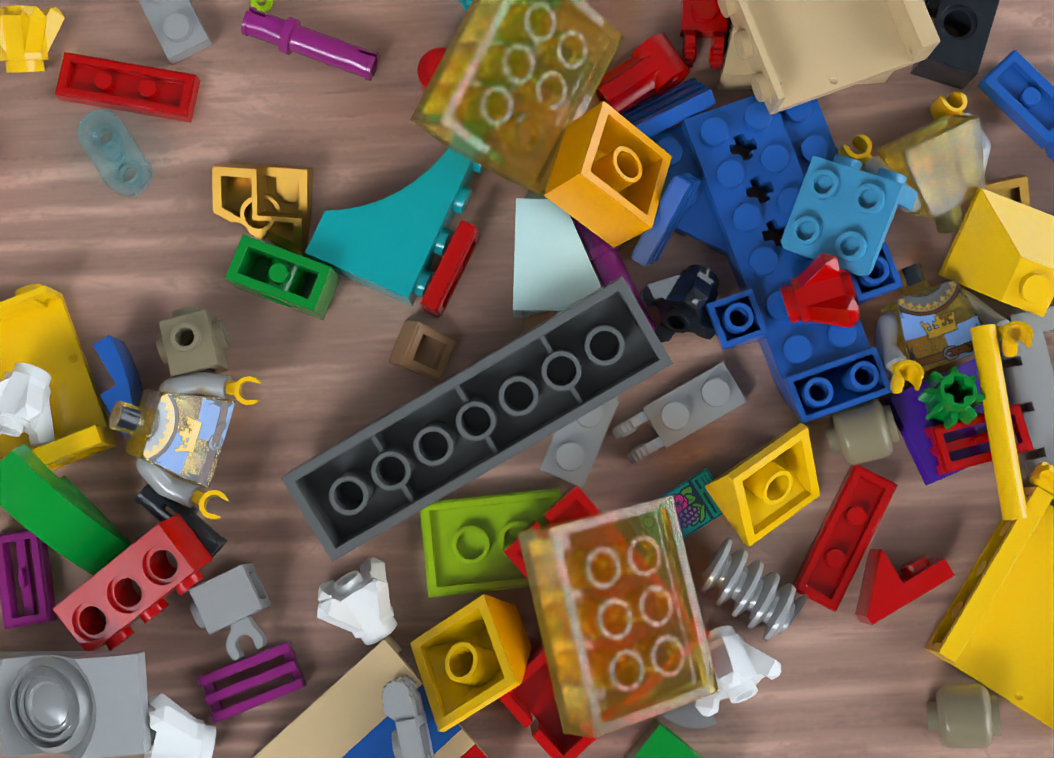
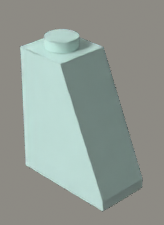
(548, 259)

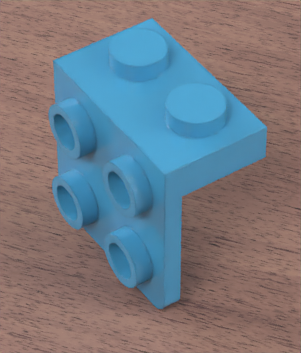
(845, 212)

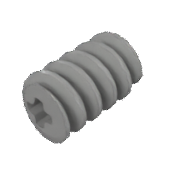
(751, 591)

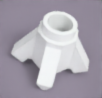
(26, 404)
(359, 602)
(736, 669)
(176, 732)

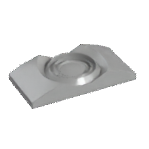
(74, 703)

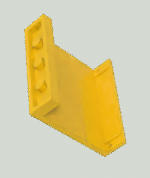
(41, 333)
(1004, 613)

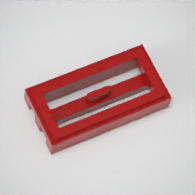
(450, 269)
(941, 449)

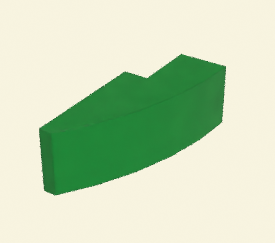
(57, 512)

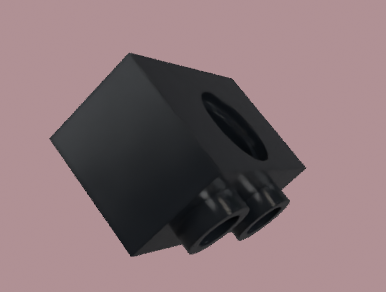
(957, 58)

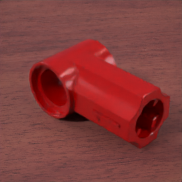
(650, 70)

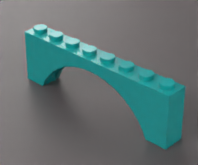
(397, 238)

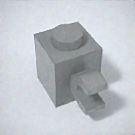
(231, 602)

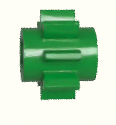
(946, 391)

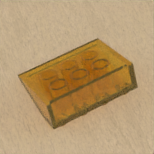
(517, 83)
(618, 616)

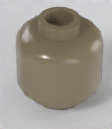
(863, 432)
(964, 715)

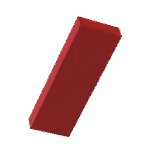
(127, 87)
(844, 537)

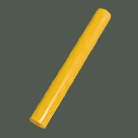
(999, 422)

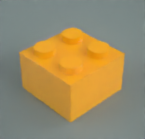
(608, 175)

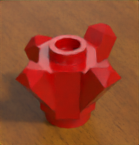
(822, 294)

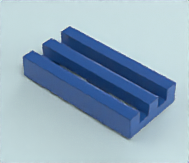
(670, 107)
(668, 215)

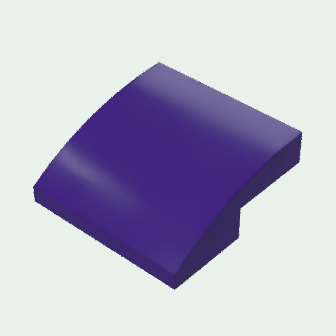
(911, 421)

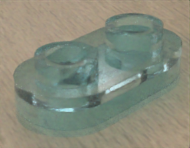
(115, 156)

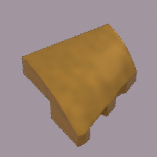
(267, 200)

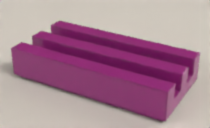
(42, 577)
(215, 696)

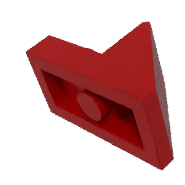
(886, 591)

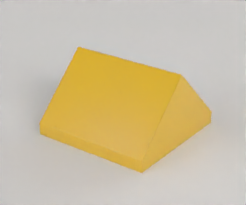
(768, 485)

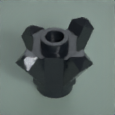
(683, 302)

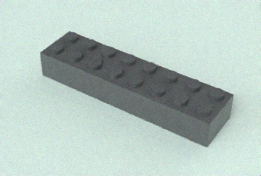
(477, 418)

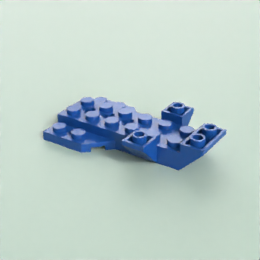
(811, 363)

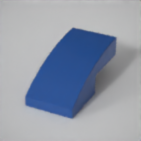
(123, 372)

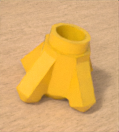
(27, 36)

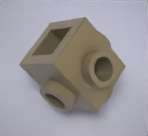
(193, 342)

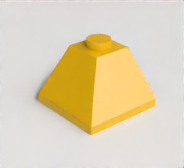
(1004, 252)
(471, 659)

